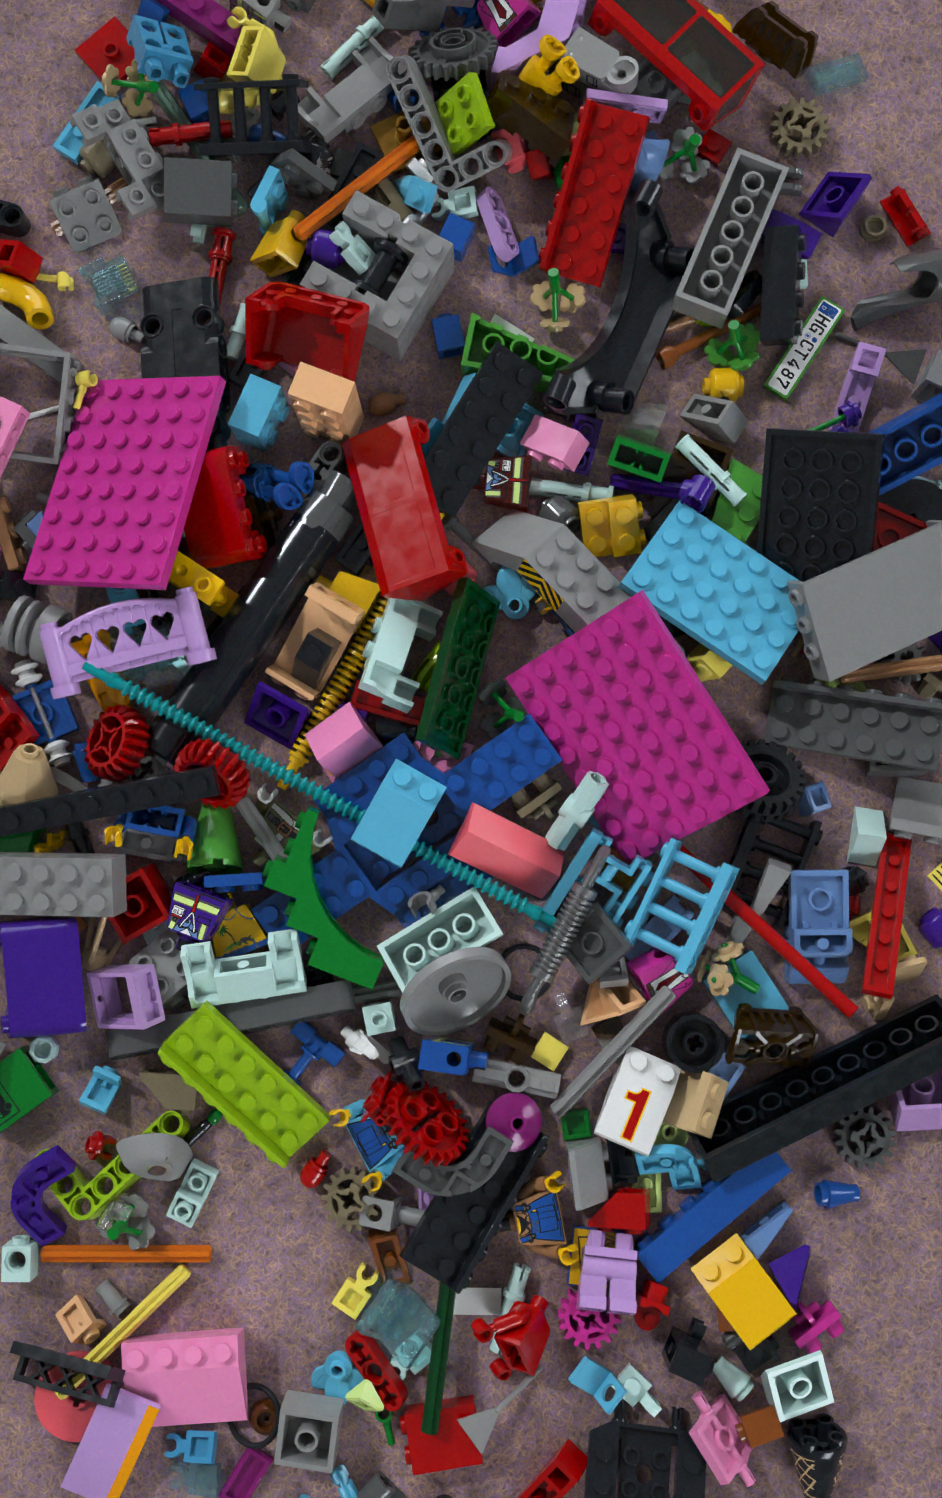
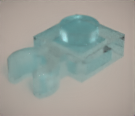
(201, 1478)

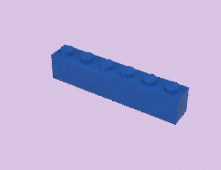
(706, 1215)

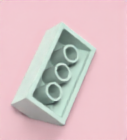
(454, 926)

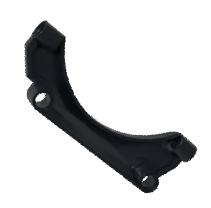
(624, 349)

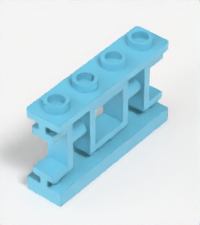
(614, 906)

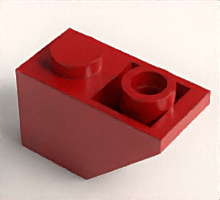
(624, 1210)

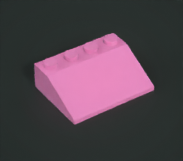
(189, 1374)

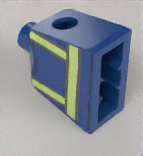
(438, 1056)

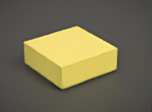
(549, 1051)

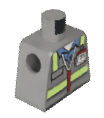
(264, 11)

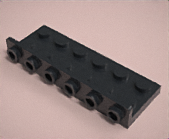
(459, 1227)

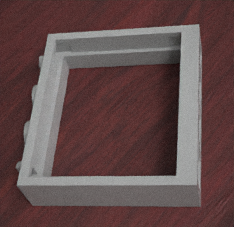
(68, 394)

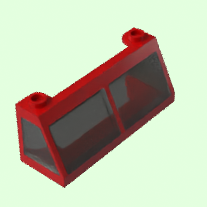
(687, 49)

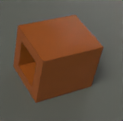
(759, 1426)

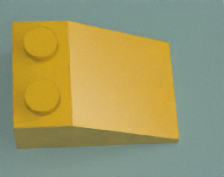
(743, 1291)

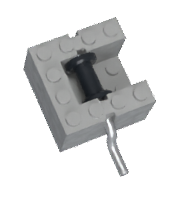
(395, 300)

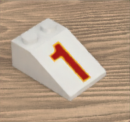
(637, 1100)

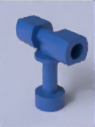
(314, 1048)

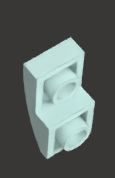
(192, 1193)

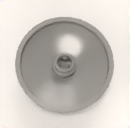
(455, 991)

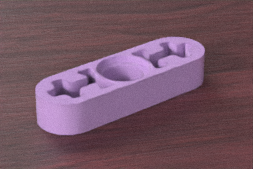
(497, 224)

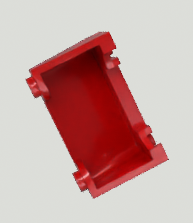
(305, 327)

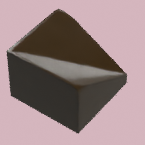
(607, 1030)

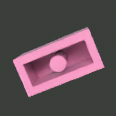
(554, 443)

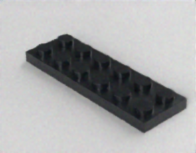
(478, 425)

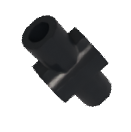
(405, 1064)

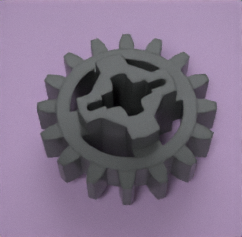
(862, 1149)

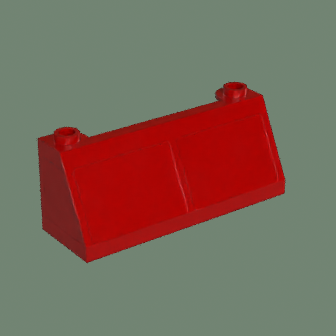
(401, 511)

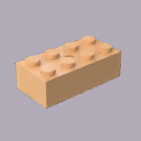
(325, 404)

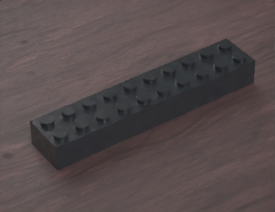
(828, 1090)

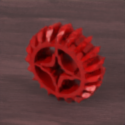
(117, 743)
(230, 770)

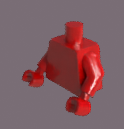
(519, 1336)

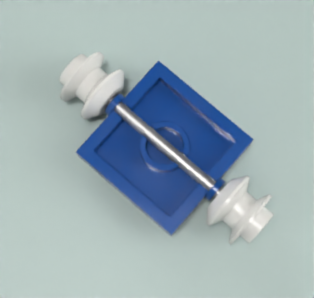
(48, 716)

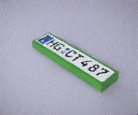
(799, 356)

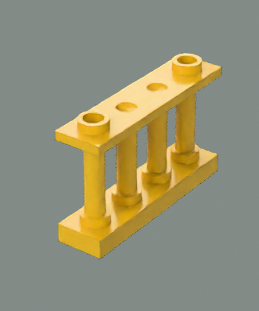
(207, 586)

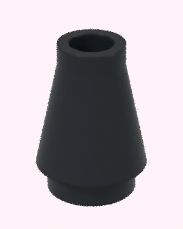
(389, 729)

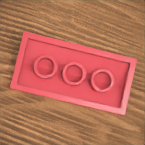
(507, 851)

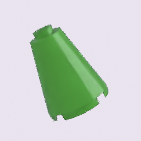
(215, 843)

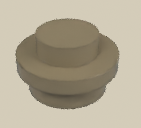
(873, 228)

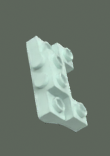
(390, 648)
(244, 976)

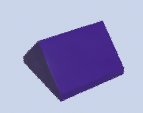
(835, 200)
(276, 715)

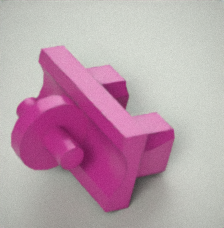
(812, 1322)

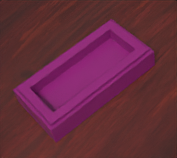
(246, 1474)

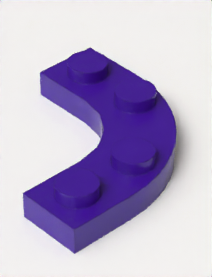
(27, 1194)

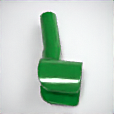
(387, 1425)

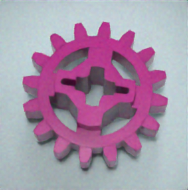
(587, 1330)

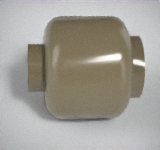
(96, 159)

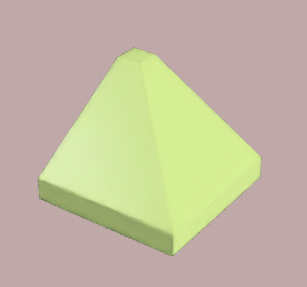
(365, 1397)

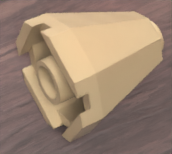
(26, 776)

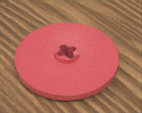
(66, 1417)

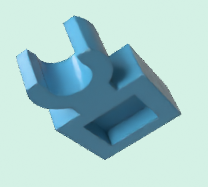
(197, 1447)

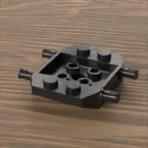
(647, 1447)

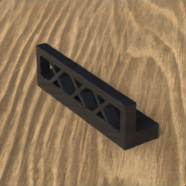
(66, 1362)

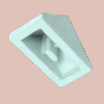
(866, 836)

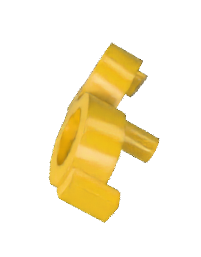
(53, 842)

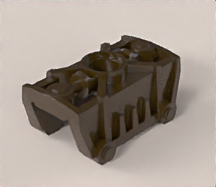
(778, 38)
(777, 1035)

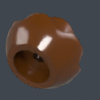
(256, 1417)

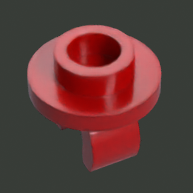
(95, 1144)

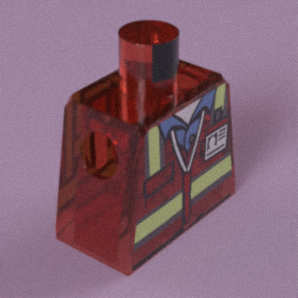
(506, 482)

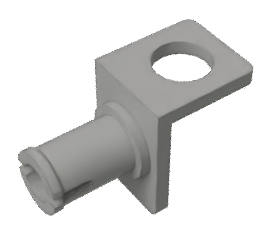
(393, 1213)

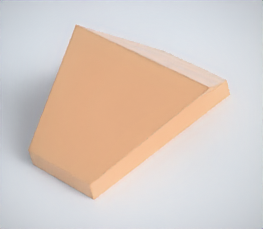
(610, 1002)

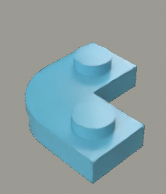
(673, 1159)

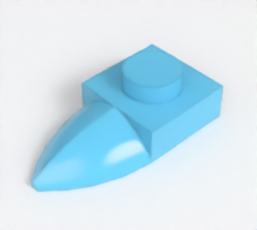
(416, 192)

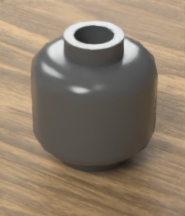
(560, 511)

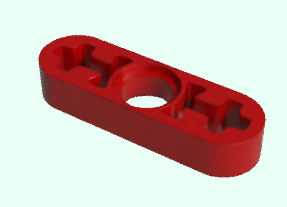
(394, 1384)

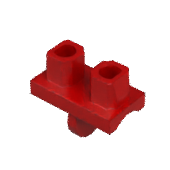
(650, 1304)

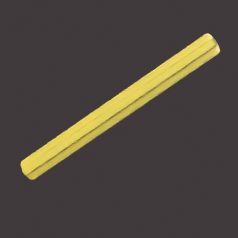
(133, 1320)

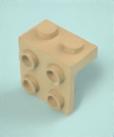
(907, 970)
(696, 1103)

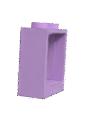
(143, 995)

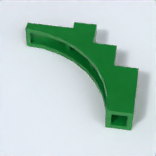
(334, 948)

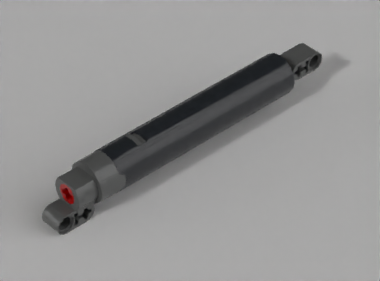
(259, 609)

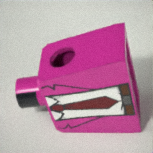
(507, 18)
(657, 970)

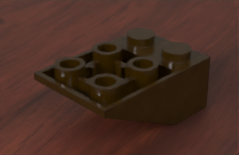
(680, 469)

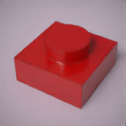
(713, 147)

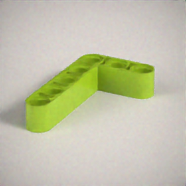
(115, 1170)

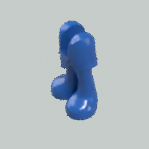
(290, 484)

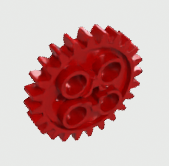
(440, 1138)

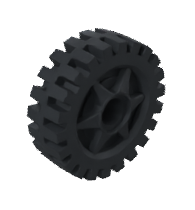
(782, 777)

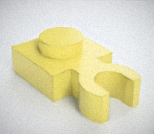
(354, 1294)

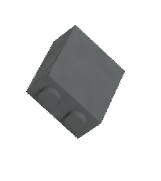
(199, 191)

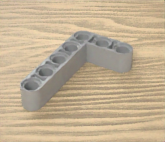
(427, 140)

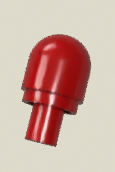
(315, 1170)

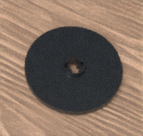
(916, 497)

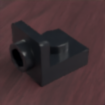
(759, 1354)

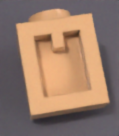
(79, 1321)

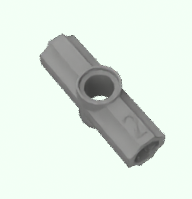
(535, 1082)

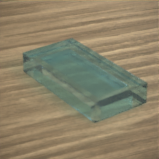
(837, 74)

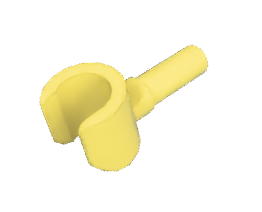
(62, 280)
(83, 381)

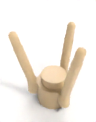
(93, 954)

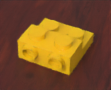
(612, 526)

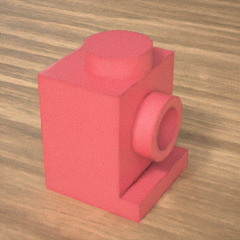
(518, 143)

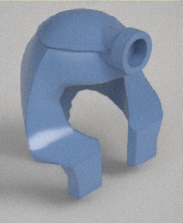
(650, 159)

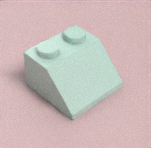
(798, 1386)

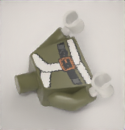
(282, 823)

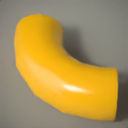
(27, 298)

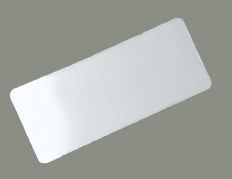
(67, 780)

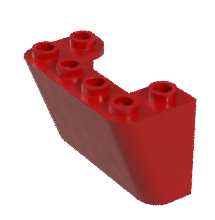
(218, 518)

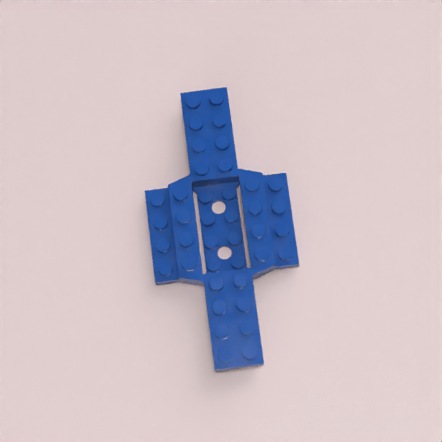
(356, 873)

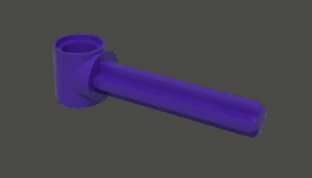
(691, 492)

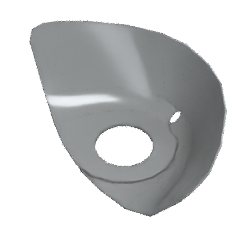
(151, 1150)

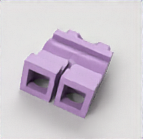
(612, 1265)

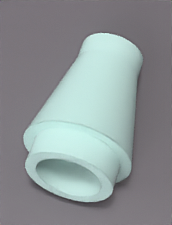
(733, 1379)

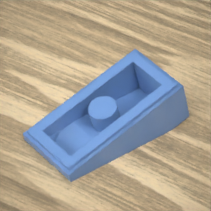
(762, 1232)

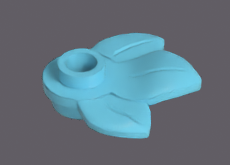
(510, 588)
(333, 1381)

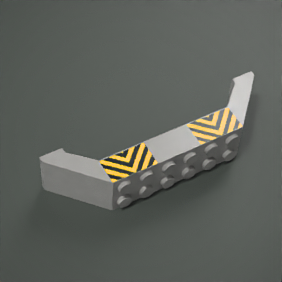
(554, 566)

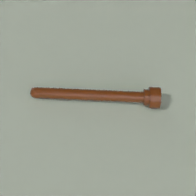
(671, 354)

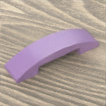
(860, 379)

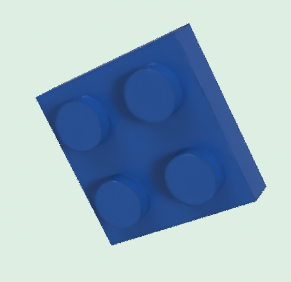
(227, 883)

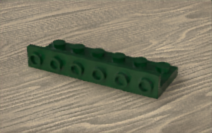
(458, 670)

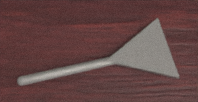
(480, 1425)

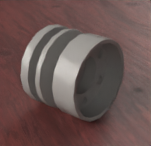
(22, 627)

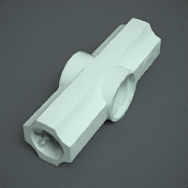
(576, 810)

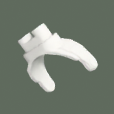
(364, 1045)

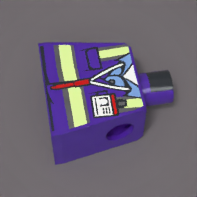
(196, 913)

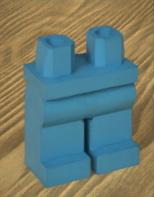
(158, 52)

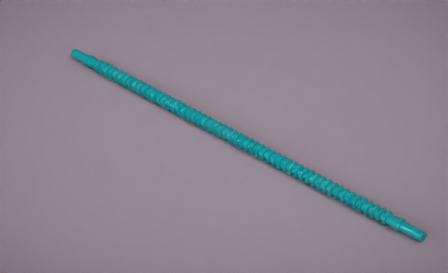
(114, 681)

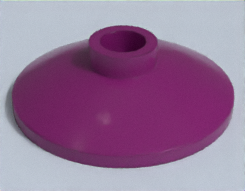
(506, 1110)

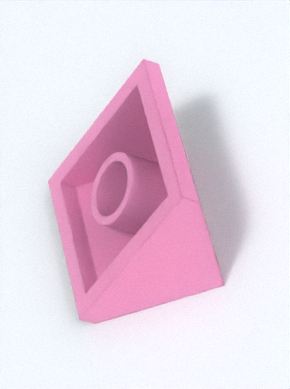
(343, 741)

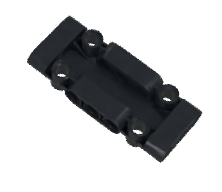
(183, 341)

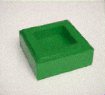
(576, 1124)

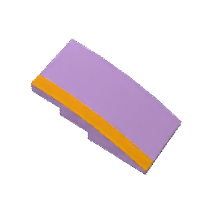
(110, 1446)

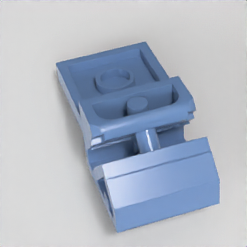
(819, 923)

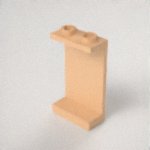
(323, 611)

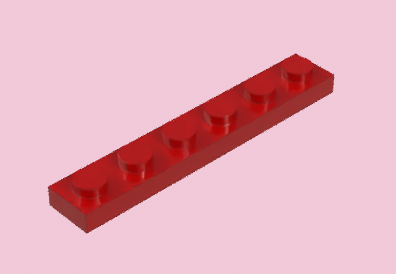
(886, 918)

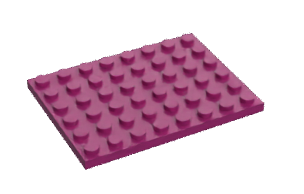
(126, 483)
(638, 714)

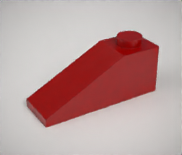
(19, 260)
(558, 1473)

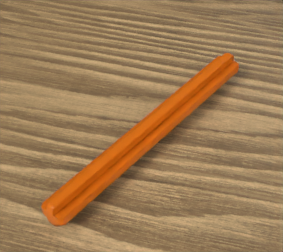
(363, 184)
(123, 1254)

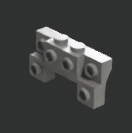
(352, 98)
(130, 152)

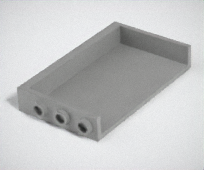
(871, 604)

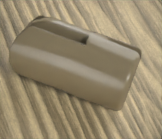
(389, 196)

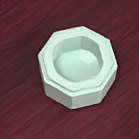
(44, 1048)

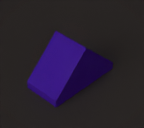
(790, 1272)

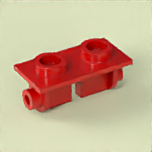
(905, 216)
(373, 1104)

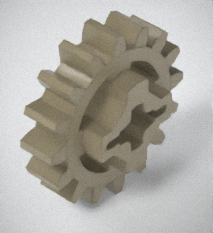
(797, 132)
(340, 1193)

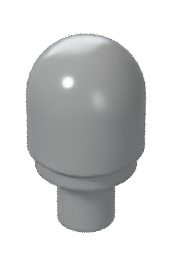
(124, 329)

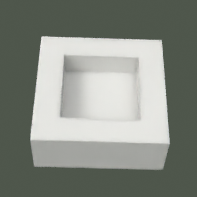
(419, 169)

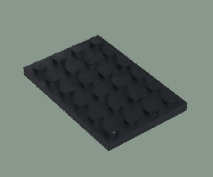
(818, 498)

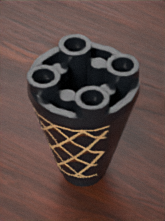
(817, 1453)

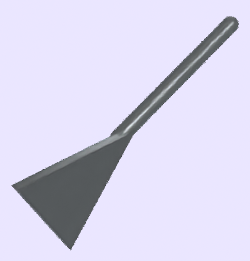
(905, 361)

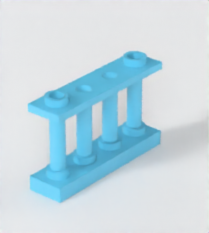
(710, 903)

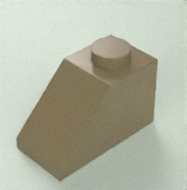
(171, 1090)

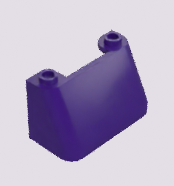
(42, 977)

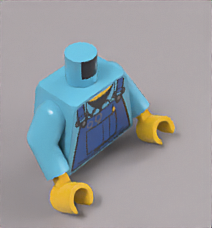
(372, 1142)

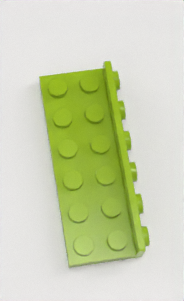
(243, 1084)

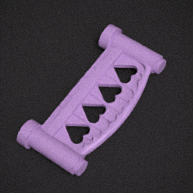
(186, 638)

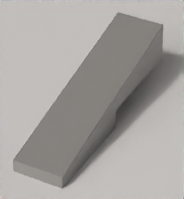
(17, 332)
(770, 883)

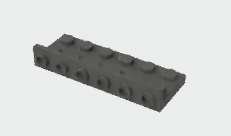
(856, 723)

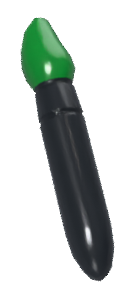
(212, 1119)

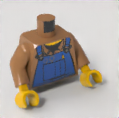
(539, 1219)

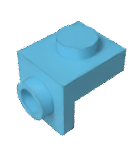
(101, 1089)

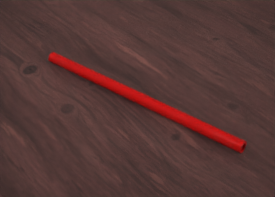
(781, 946)

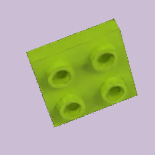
(465, 113)

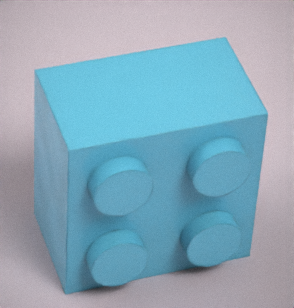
(259, 413)

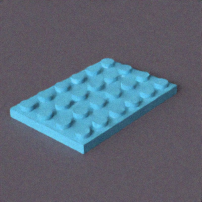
(717, 591)

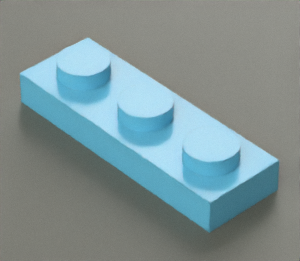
(71, 138)

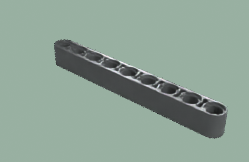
(247, 1016)

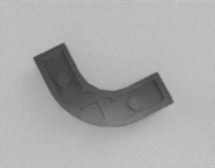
(461, 1176)

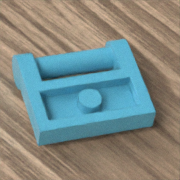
(269, 198)

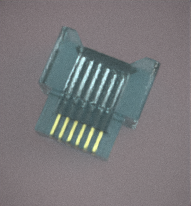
(110, 282)

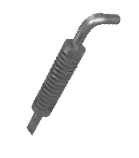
(563, 931)

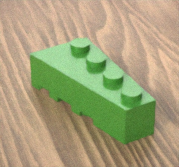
(483, 335)
(745, 515)

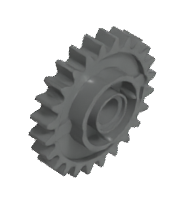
(454, 52)

